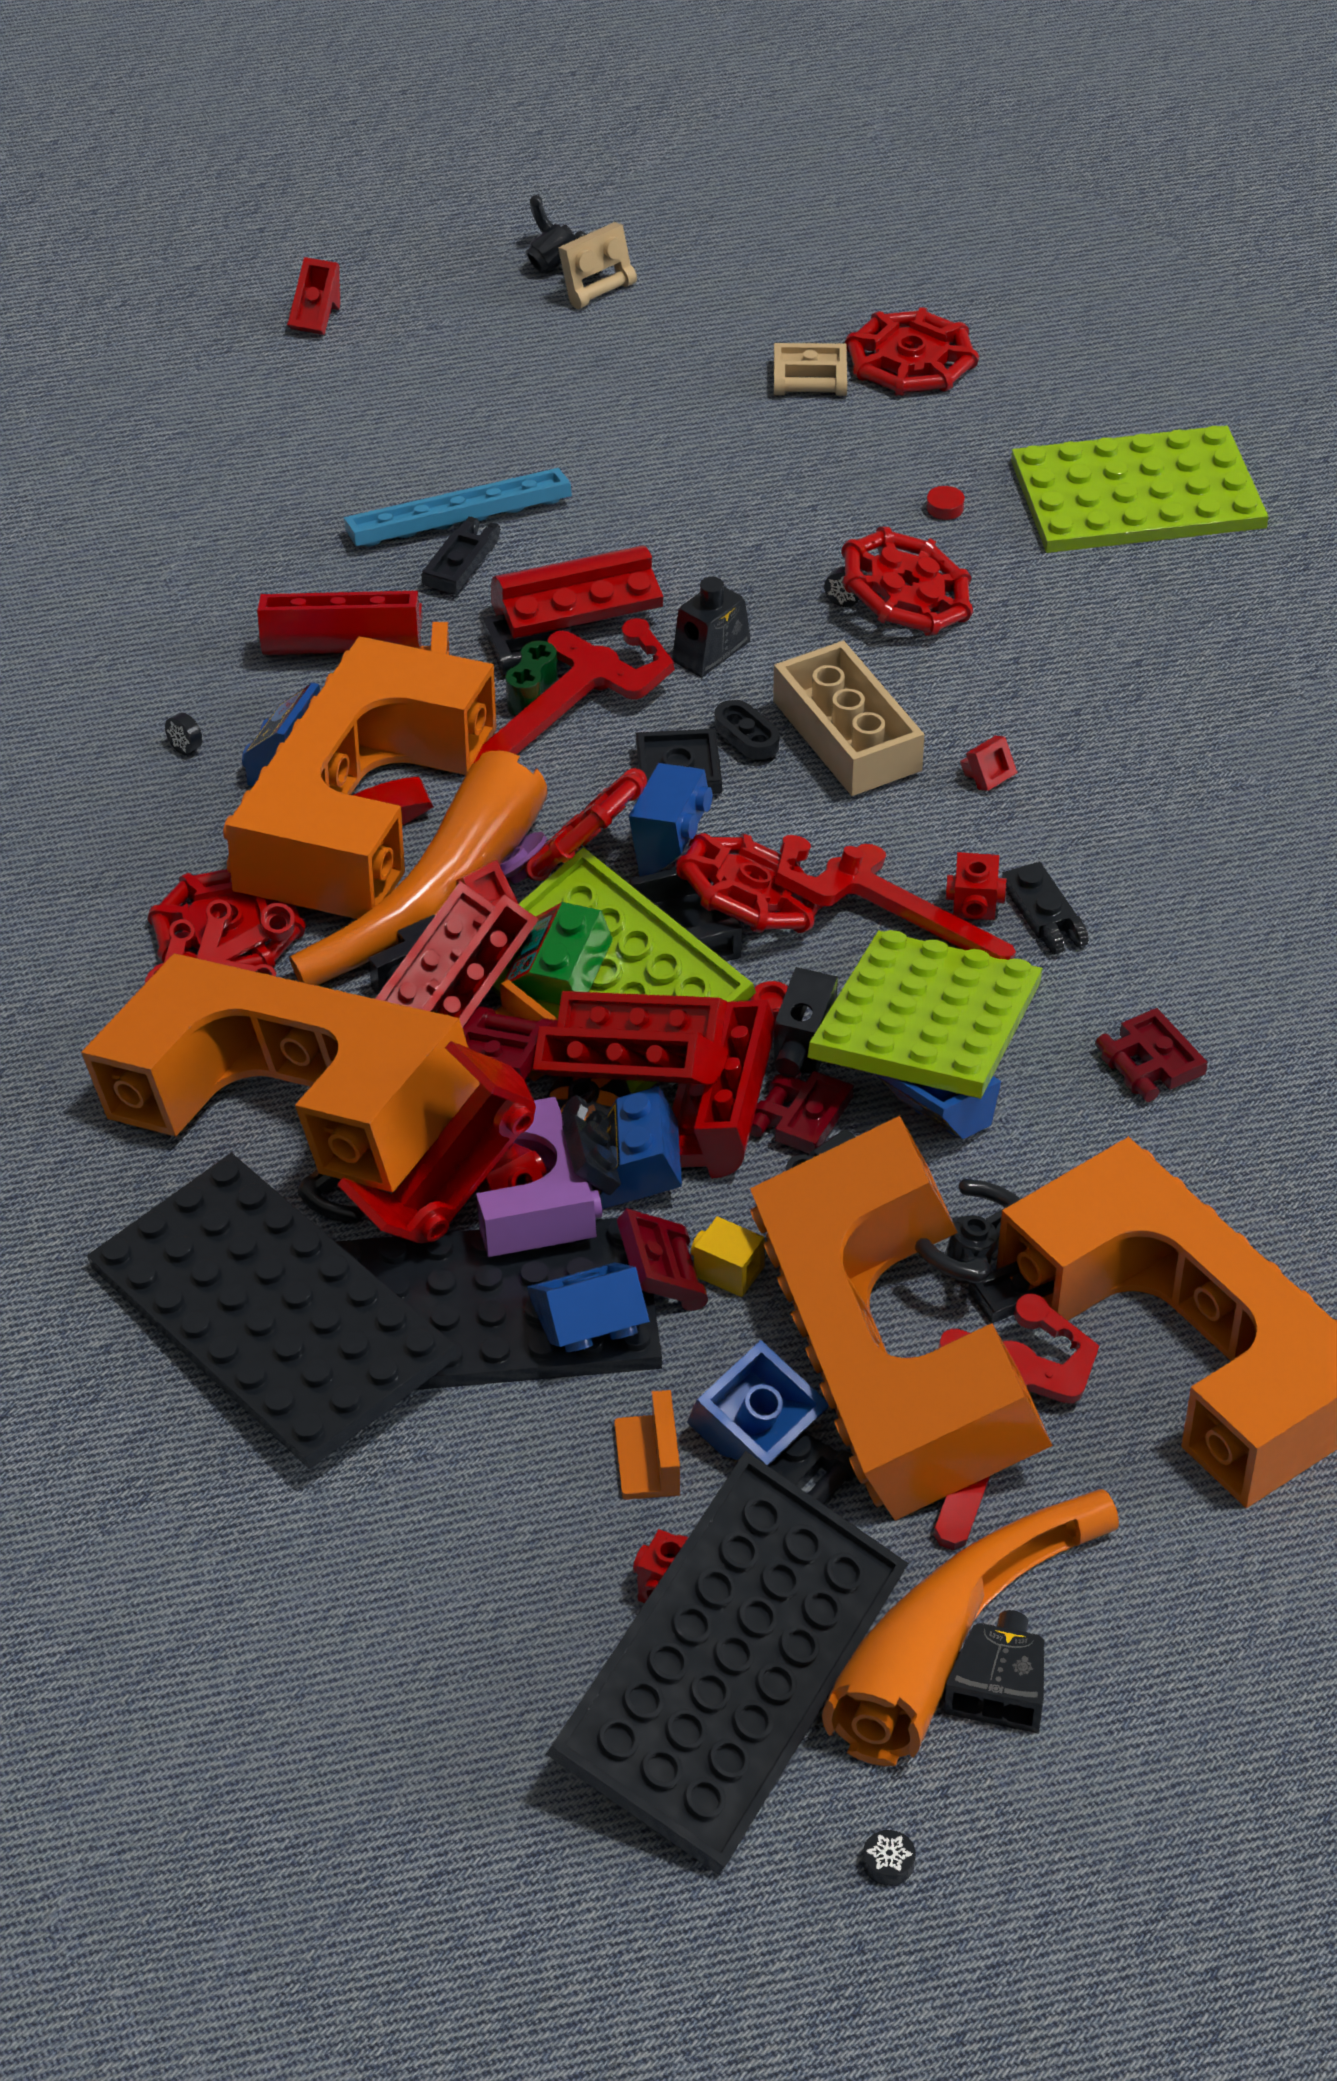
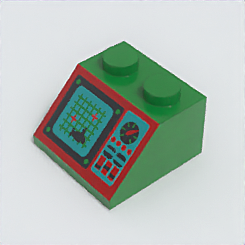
(561, 952)

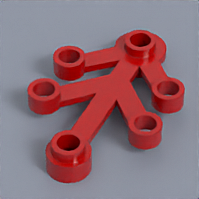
(222, 954)

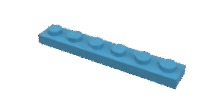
(454, 507)

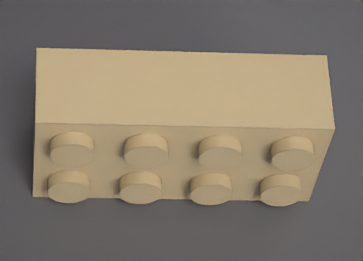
(848, 718)

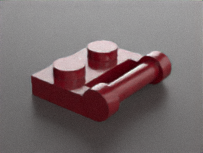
(505, 1037)
(662, 1258)

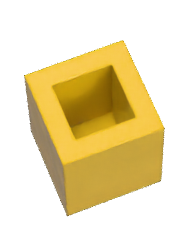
(728, 1256)

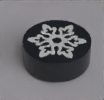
(835, 591)
(183, 733)
(889, 1857)

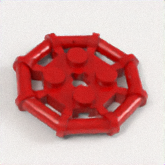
(911, 351)
(894, 568)
(586, 824)
(744, 883)
(245, 915)

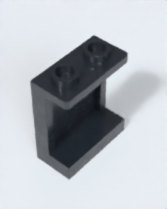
(683, 905)

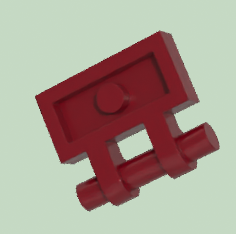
(1160, 1046)
(811, 1115)

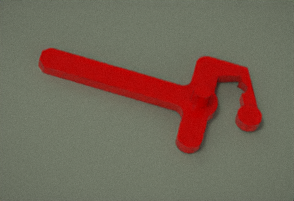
(591, 668)
(856, 875)
(1041, 1376)

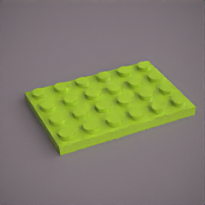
(1138, 488)
(648, 947)
(927, 1013)

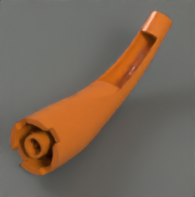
(480, 826)
(904, 1662)

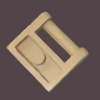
(592, 254)
(810, 368)

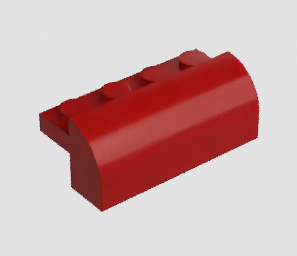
(576, 591)
(336, 619)
(459, 954)
(634, 1038)
(719, 1116)

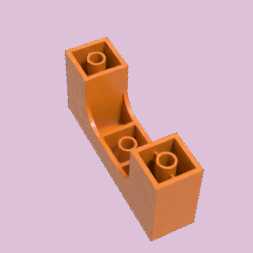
(299, 826)
(371, 1065)
(1139, 1229)
(911, 1422)

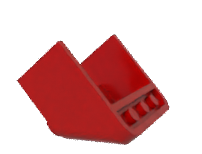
(459, 1157)

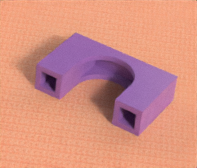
(545, 1211)

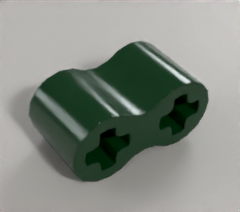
(531, 676)

